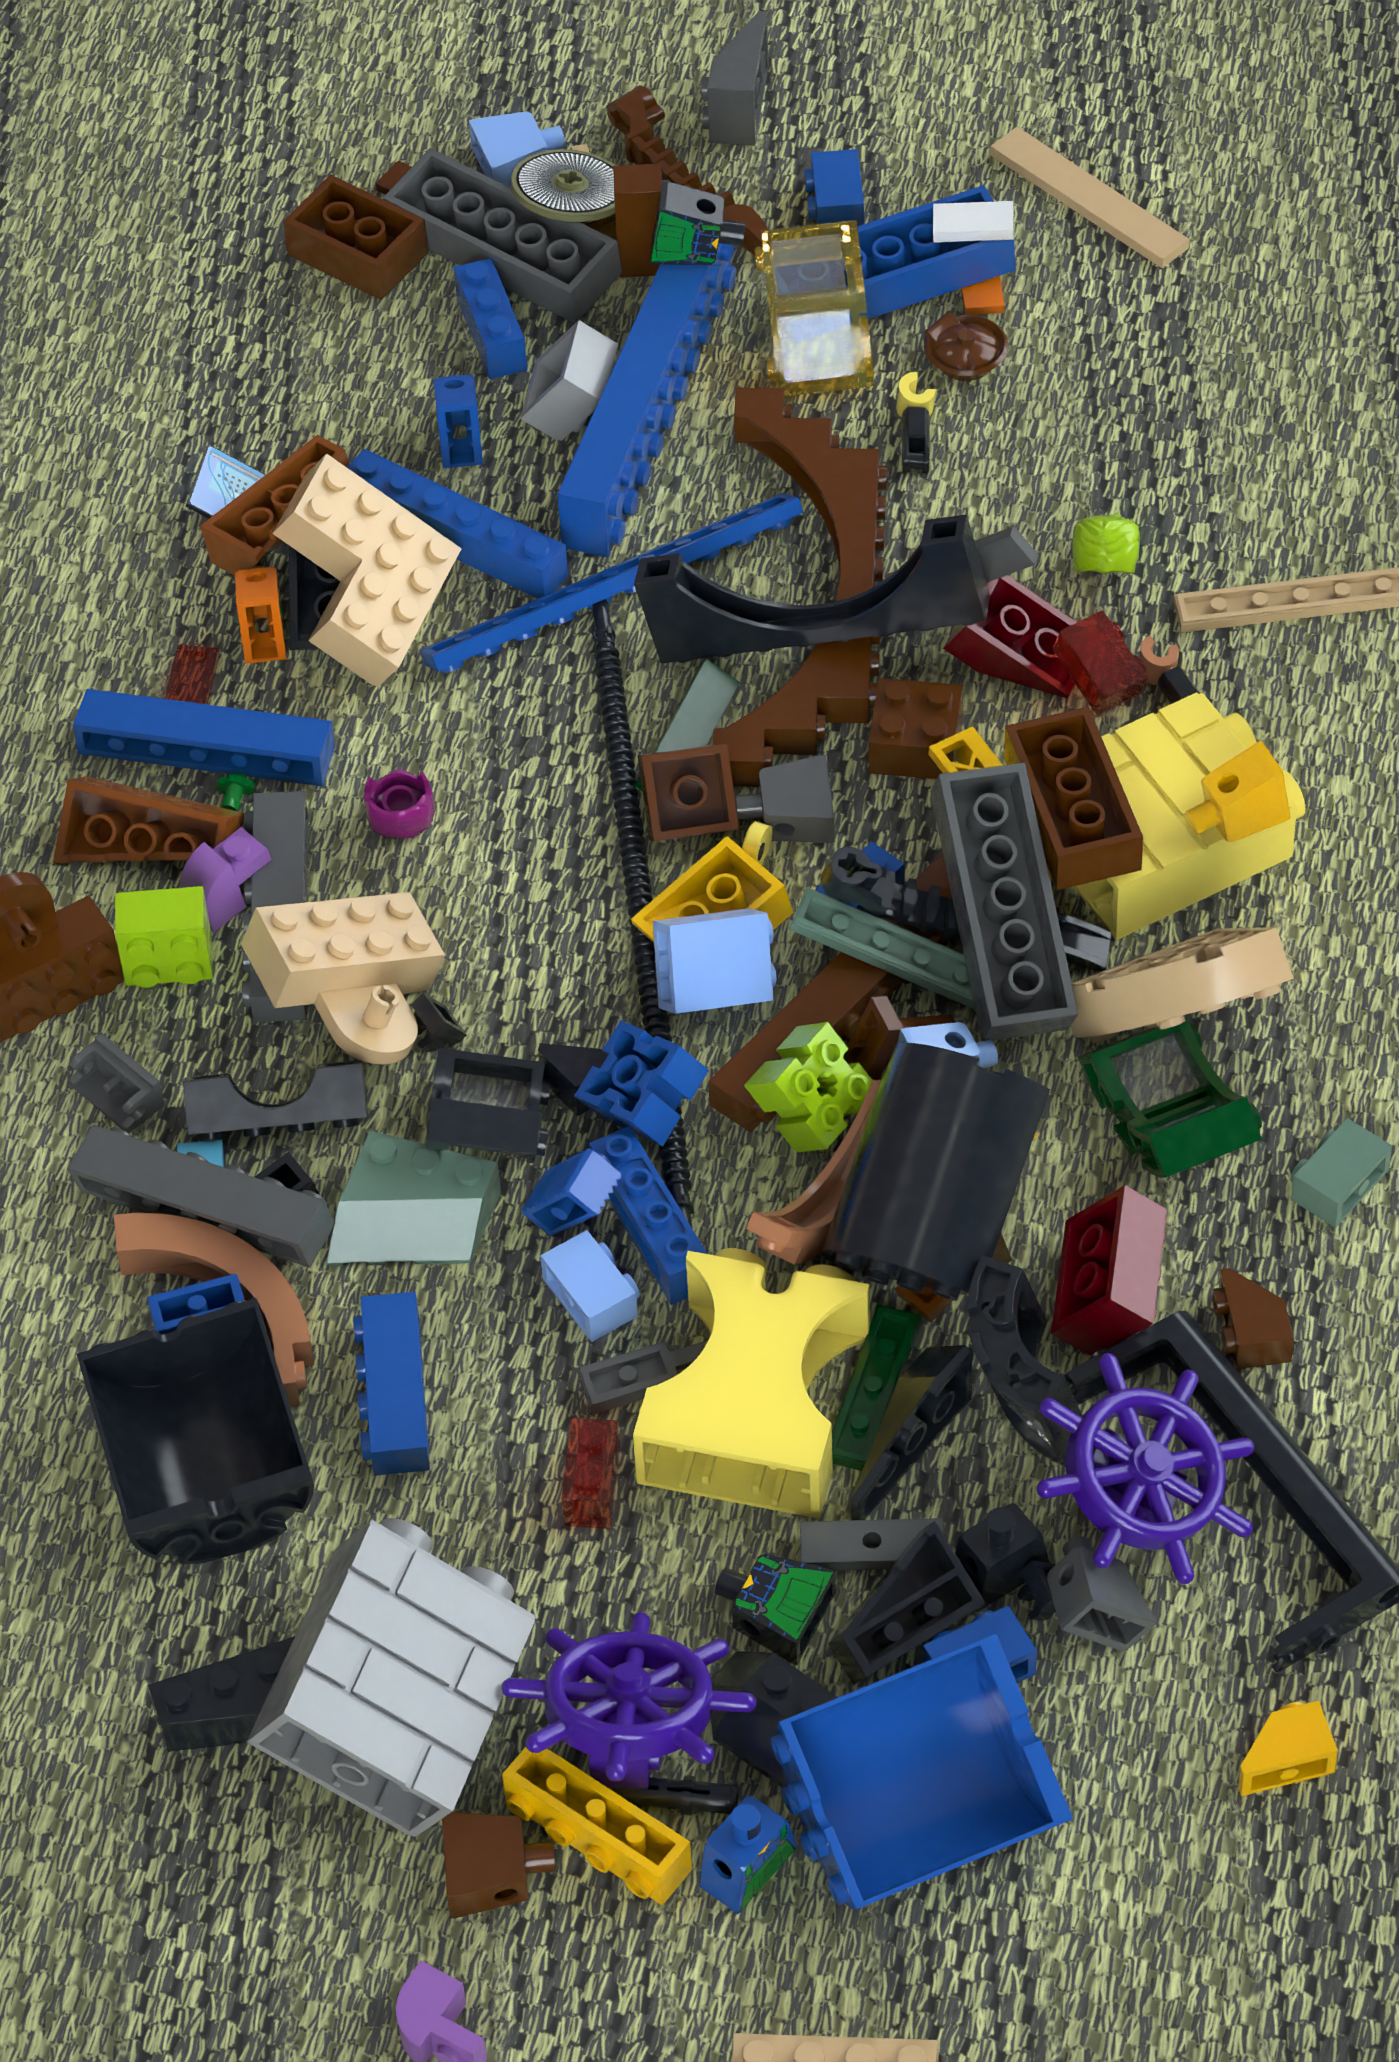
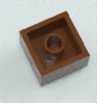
(908, 721)
(688, 792)

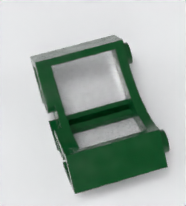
(1169, 1099)

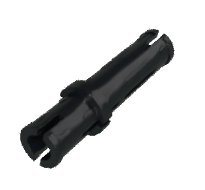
(684, 1795)

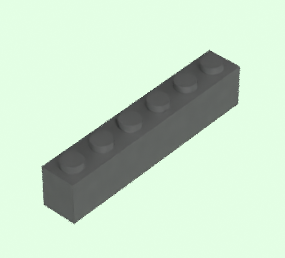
(281, 826)
(168, 1182)

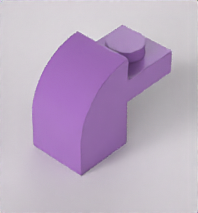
(222, 872)
(427, 2015)

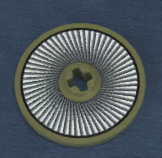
(565, 185)

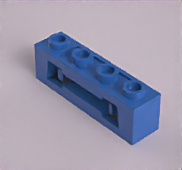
(649, 1213)

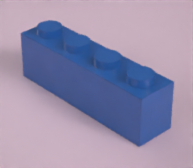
(393, 1384)

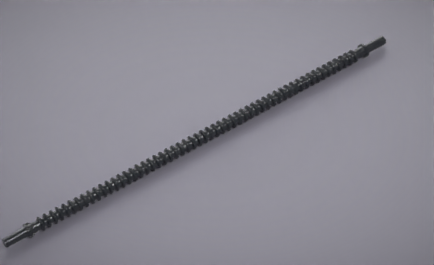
(636, 873)

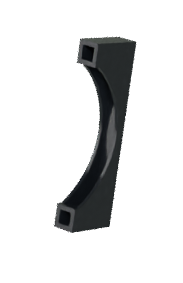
(702, 619)

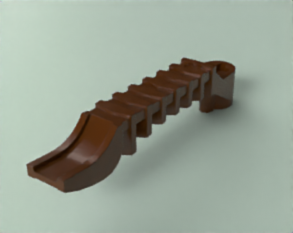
(634, 116)

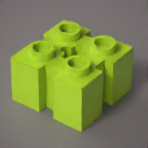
(810, 1087)

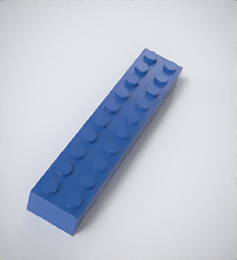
(640, 402)

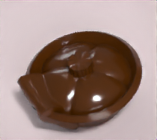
(965, 346)

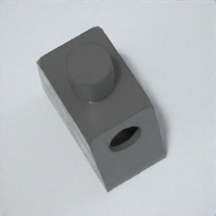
(793, 801)
(1098, 1601)

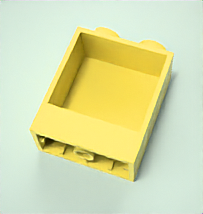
(1161, 773)

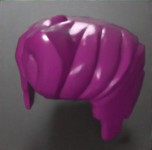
(399, 804)

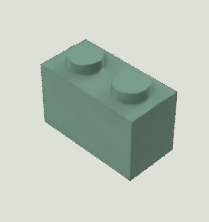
(1340, 1172)

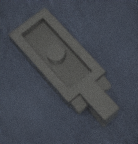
(628, 1375)

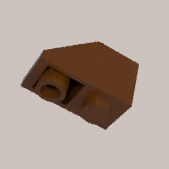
(1255, 1322)

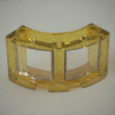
(813, 307)

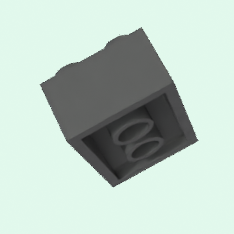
(737, 86)

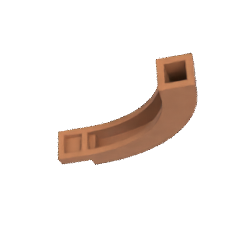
(802, 1226)
(206, 1253)

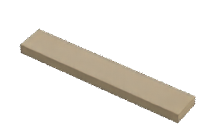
(1089, 197)
(1287, 600)

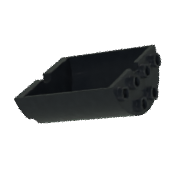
(934, 1170)
(199, 1435)

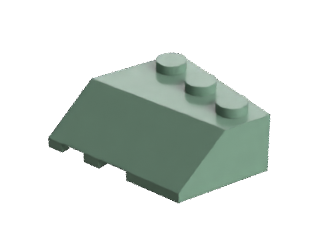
(413, 1205)

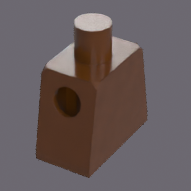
(489, 1861)

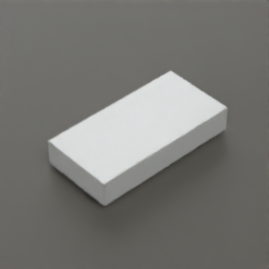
(973, 221)

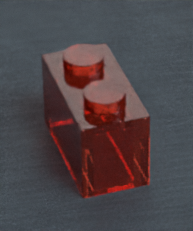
(1100, 662)
(591, 1473)

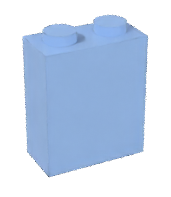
(714, 960)

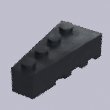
(217, 1700)

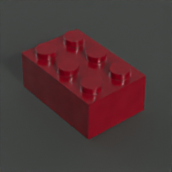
(1109, 1271)

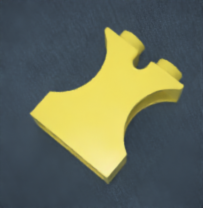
(742, 1412)

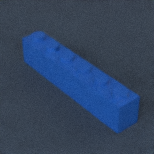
(484, 535)
(204, 737)

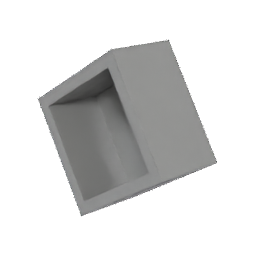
(569, 381)

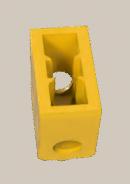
(1242, 796)

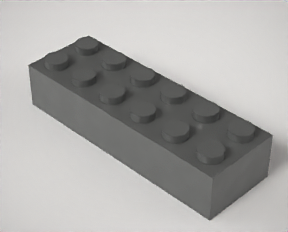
(479, 218)
(1003, 902)

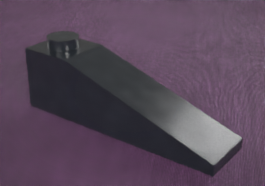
(920, 1409)

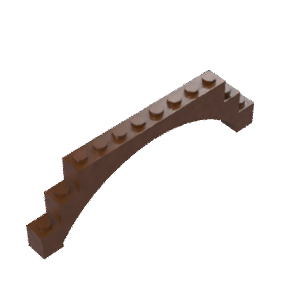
(837, 674)

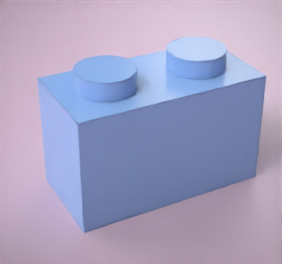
(590, 1285)

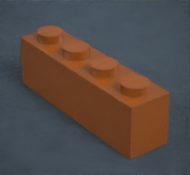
(244, 528)
(133, 824)

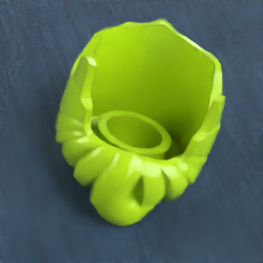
(1105, 544)

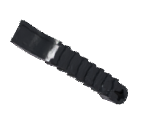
(879, 894)

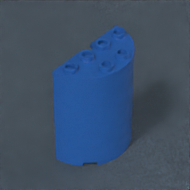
(917, 1774)

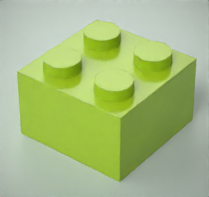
(163, 936)

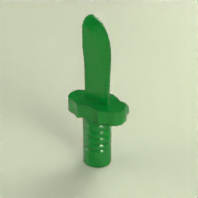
(234, 787)

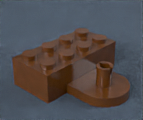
(50, 955)

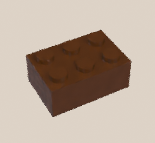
(355, 237)

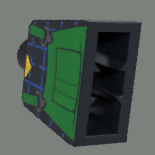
(691, 227)
(779, 1602)

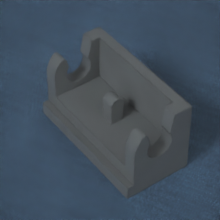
(116, 1083)

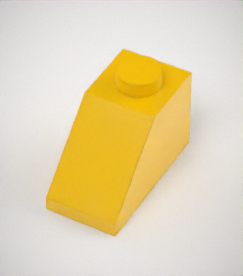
(1289, 1749)

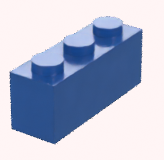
(490, 318)

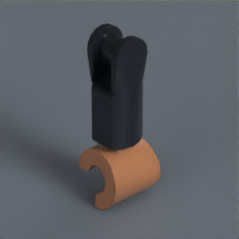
(1165, 672)

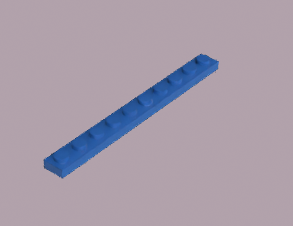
(561, 604)

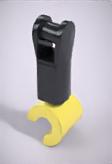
(915, 416)

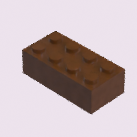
(1076, 798)

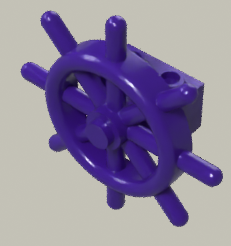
(1133, 1482)
(625, 1722)

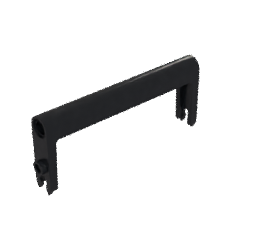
(1280, 1466)

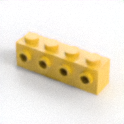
(597, 1823)

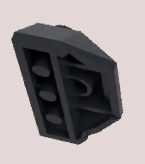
(779, 1694)

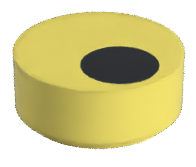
(758, 841)

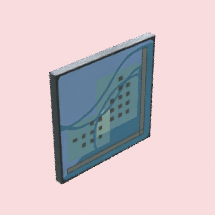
(219, 481)

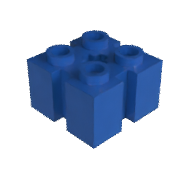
(641, 1082)

